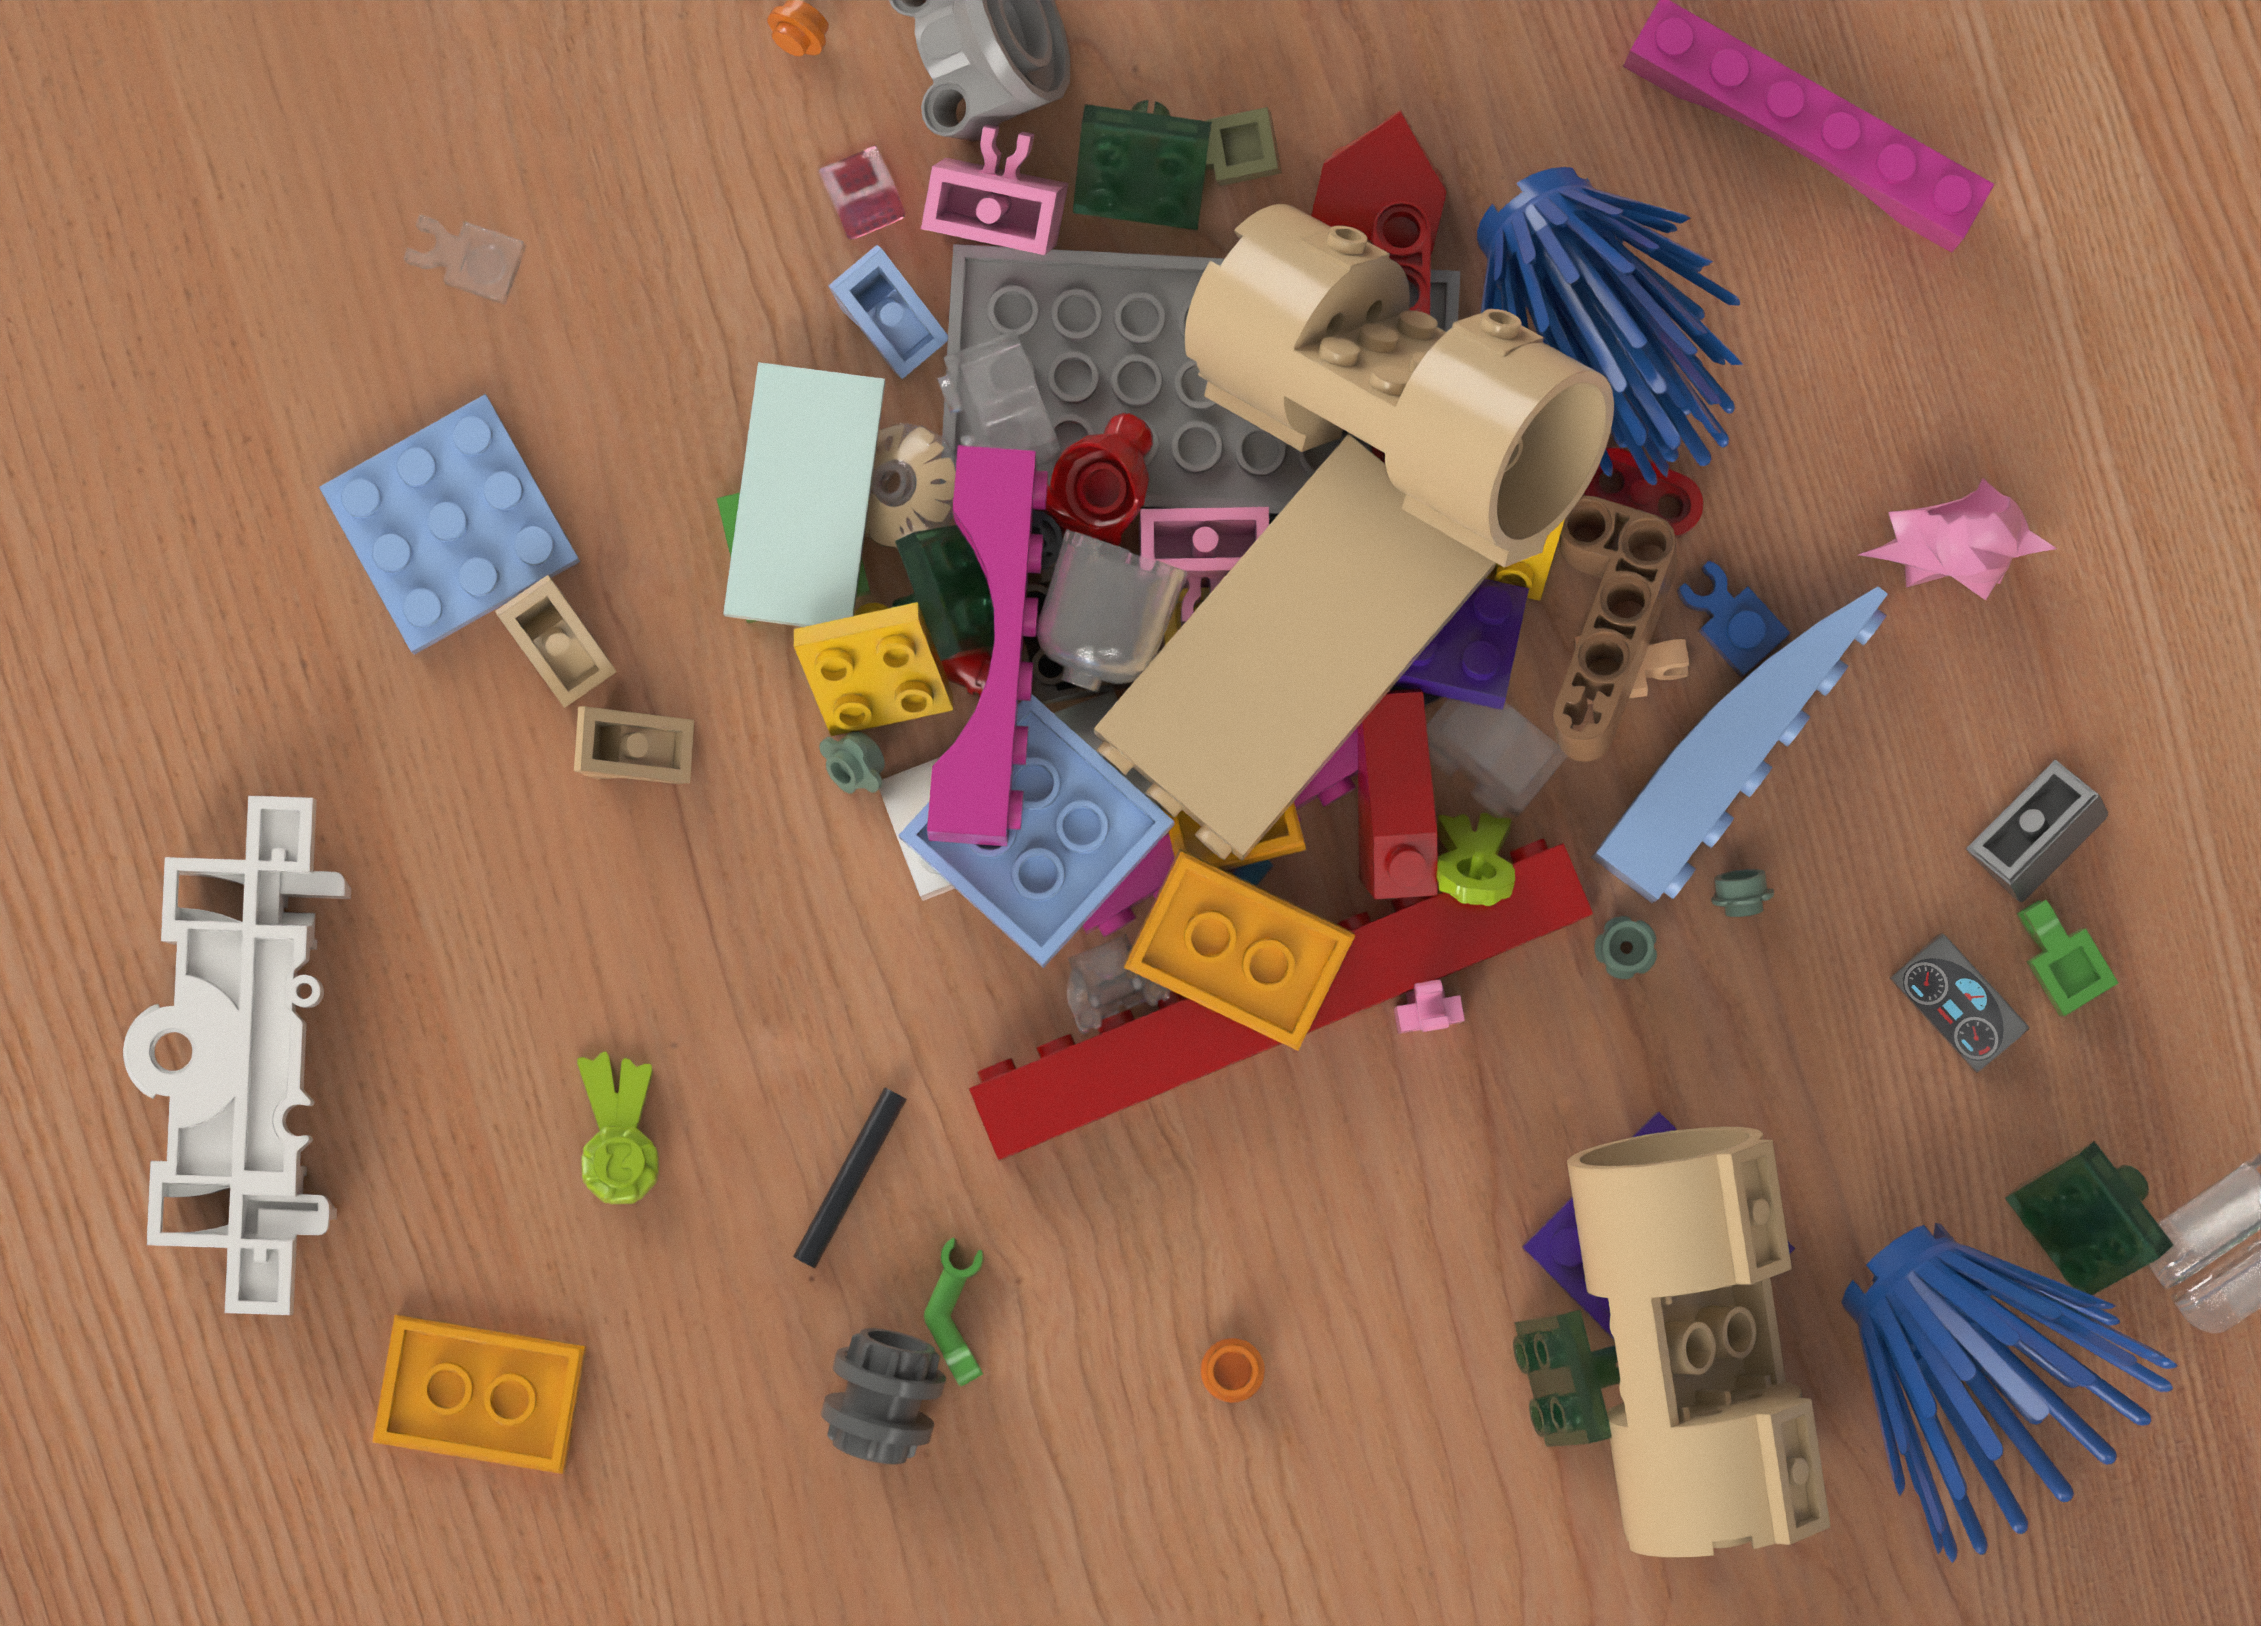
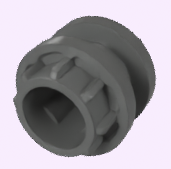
(883, 1396)

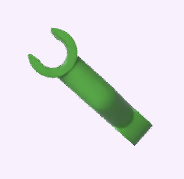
(939, 1319)

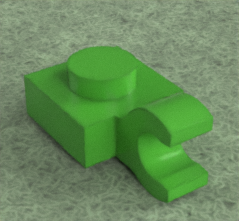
(2068, 966)

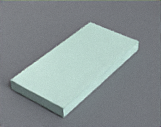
(804, 496)

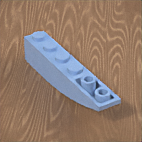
(1726, 754)

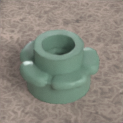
(1741, 892)
(1622, 930)

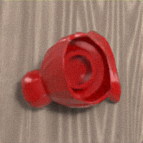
(1102, 480)

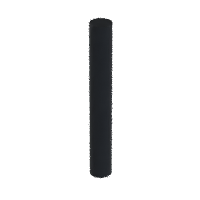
(849, 1178)

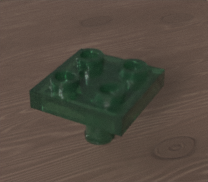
(1141, 165)
(949, 591)
(2091, 1219)
(1565, 1378)

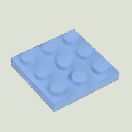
(449, 524)
(1074, 847)

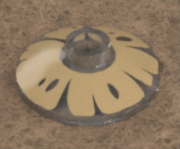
(926, 484)

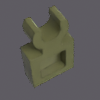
(1243, 147)

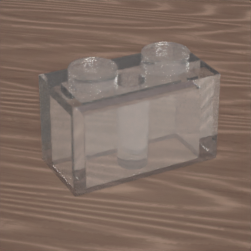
(999, 398)
(1495, 751)

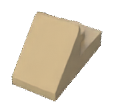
(556, 641)
(633, 746)

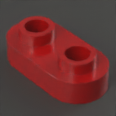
(1644, 497)

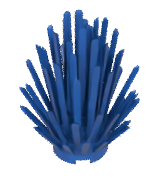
(1603, 306)

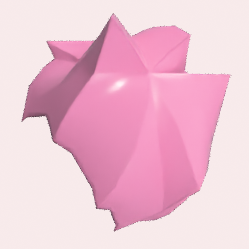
(1961, 539)

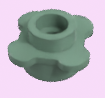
(853, 762)

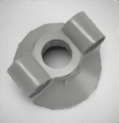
(993, 55)

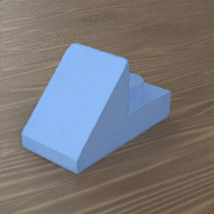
(888, 312)

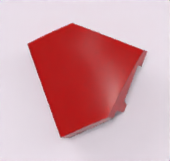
(1379, 170)

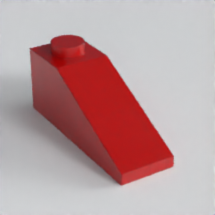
(1396, 800)

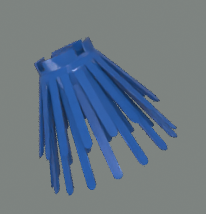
(1938, 1325)

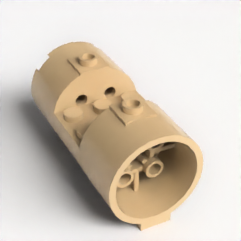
(1475, 422)
(1708, 1427)

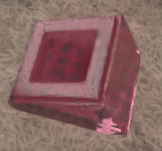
(862, 193)

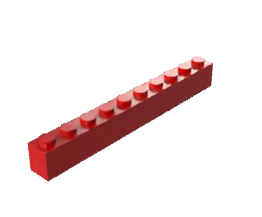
(1188, 1041)

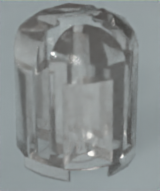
(2202, 1233)

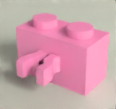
(995, 202)
(1200, 542)

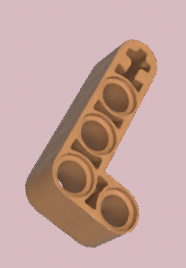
(1604, 633)

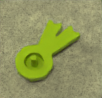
(1472, 866)
(619, 1160)

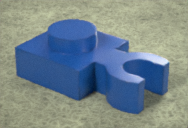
(1739, 626)

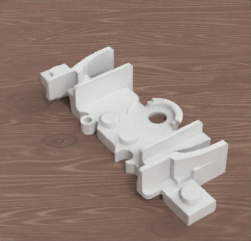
(247, 1057)

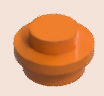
(798, 28)
(1232, 1370)

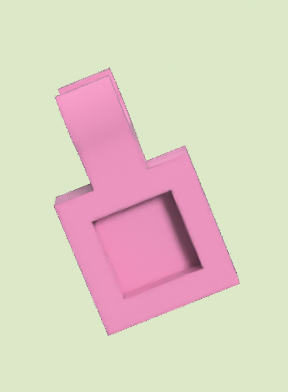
(1428, 1009)

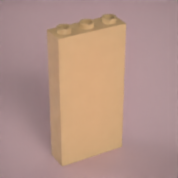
(1289, 653)

